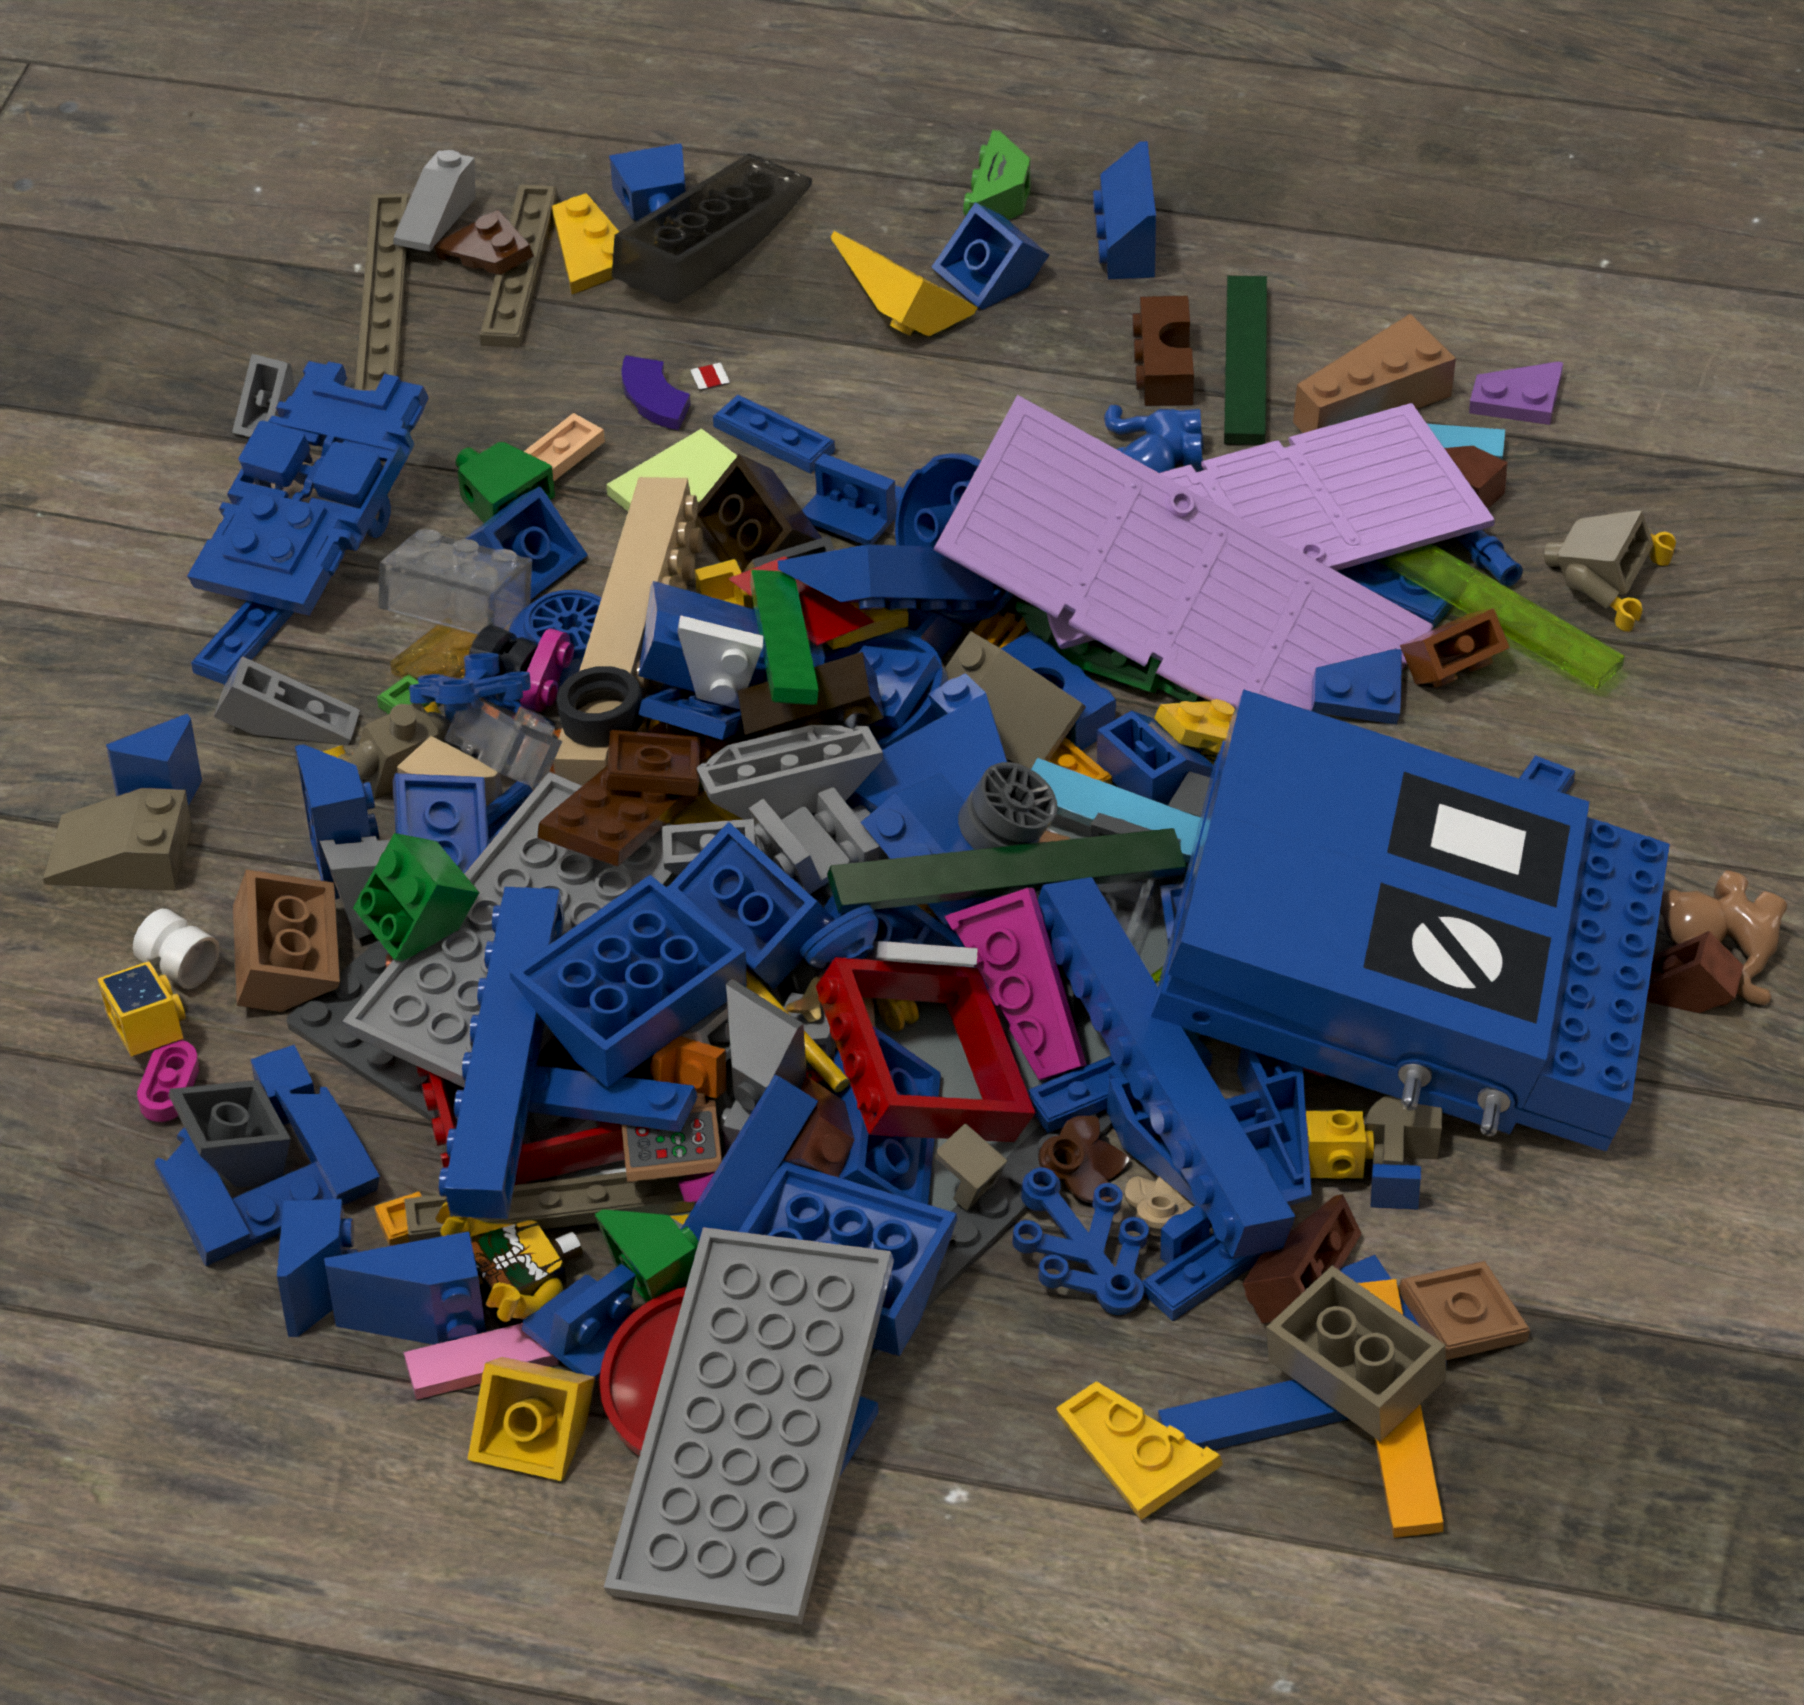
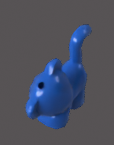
(1170, 440)

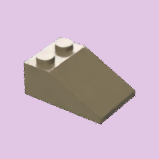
(1027, 708)
(123, 842)

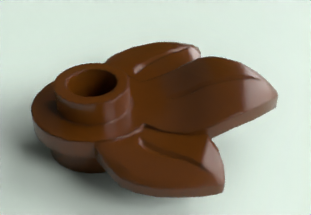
(1087, 1157)

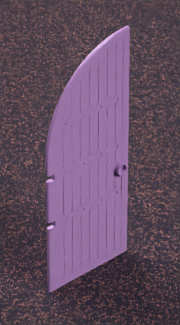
(1338, 493)
(1159, 567)

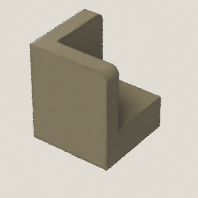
(972, 1162)

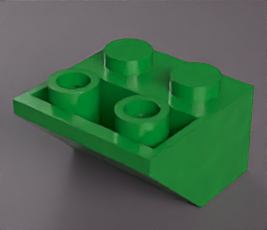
(414, 896)

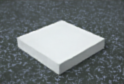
(924, 954)

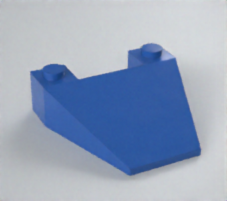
(957, 745)
(1268, 1113)

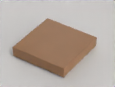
(1464, 1309)

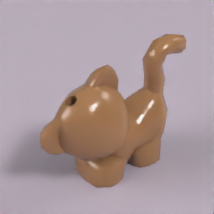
(1731, 914)

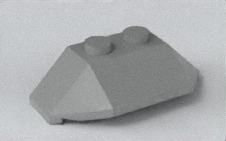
(790, 768)

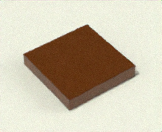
(653, 763)

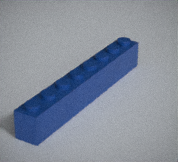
(502, 1061)

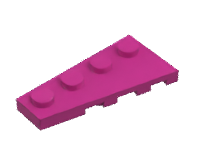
(1023, 978)

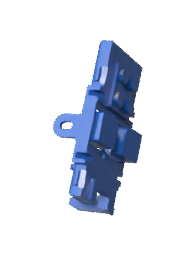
(289, 549)

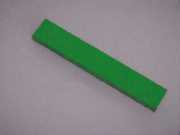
(785, 638)

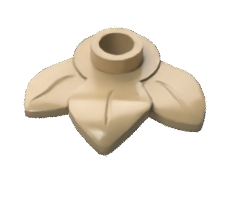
(1155, 1202)

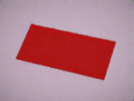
(823, 615)

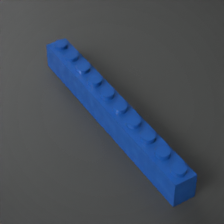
(1164, 1071)

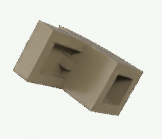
(1403, 1132)

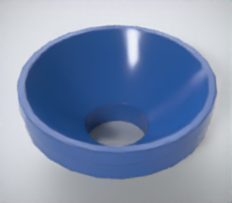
(843, 938)

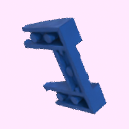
(228, 1224)

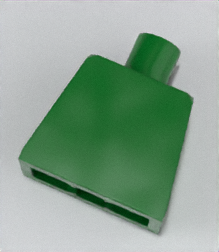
(499, 477)

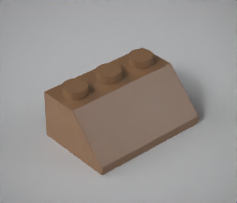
(284, 940)

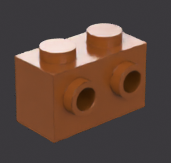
(1454, 647)

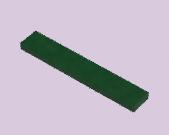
(1245, 360)

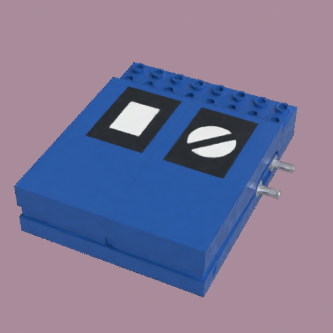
(1415, 926)

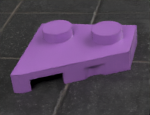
(1518, 393)

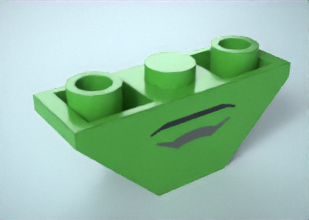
(1002, 179)

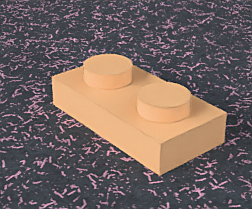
(567, 444)

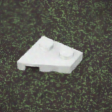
(718, 659)

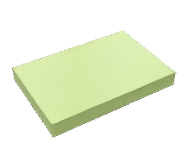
(695, 457)

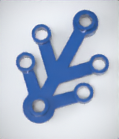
(478, 682)
(1083, 1245)

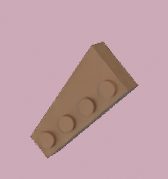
(1382, 373)

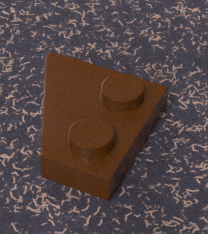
(487, 244)

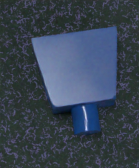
(648, 178)

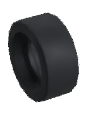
(594, 685)

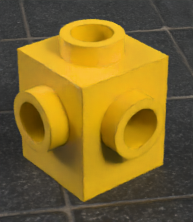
(1338, 1144)

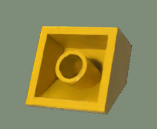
(529, 1417)

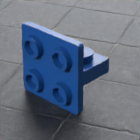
(852, 500)
(583, 1320)

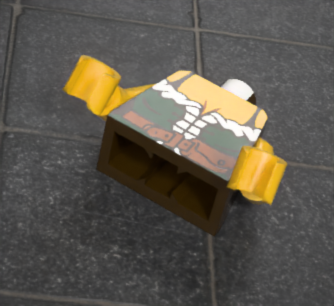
(515, 1264)

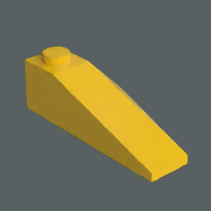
(902, 293)

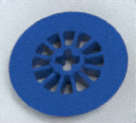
(552, 613)

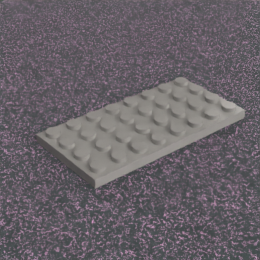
(427, 1001)
(750, 1425)

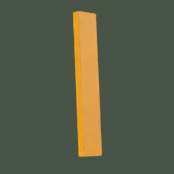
(1406, 1458)

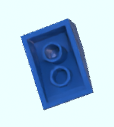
(751, 903)
(409, 1290)

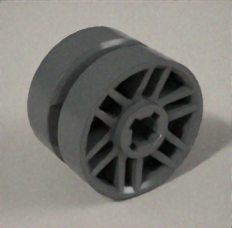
(1007, 808)

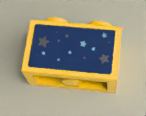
(142, 1008)

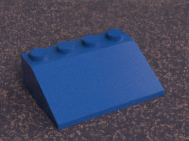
(892, 576)
(661, 648)
(630, 979)
(842, 1212)

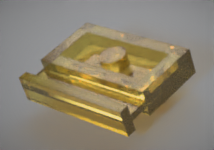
(436, 652)

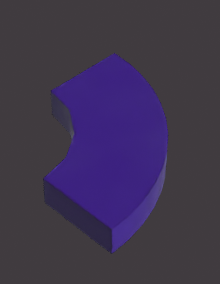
(651, 394)

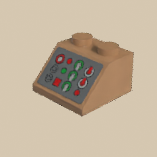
(667, 1153)

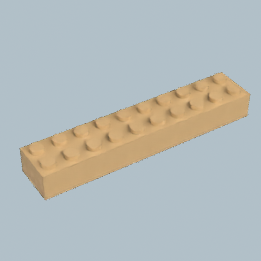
(654, 546)

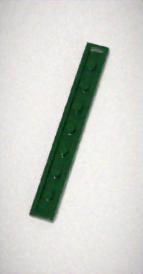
(1004, 869)

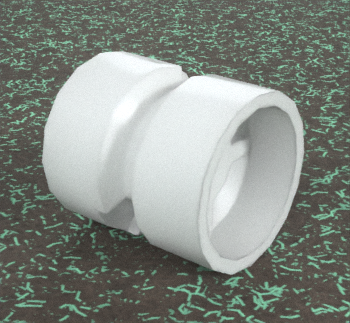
(176, 949)

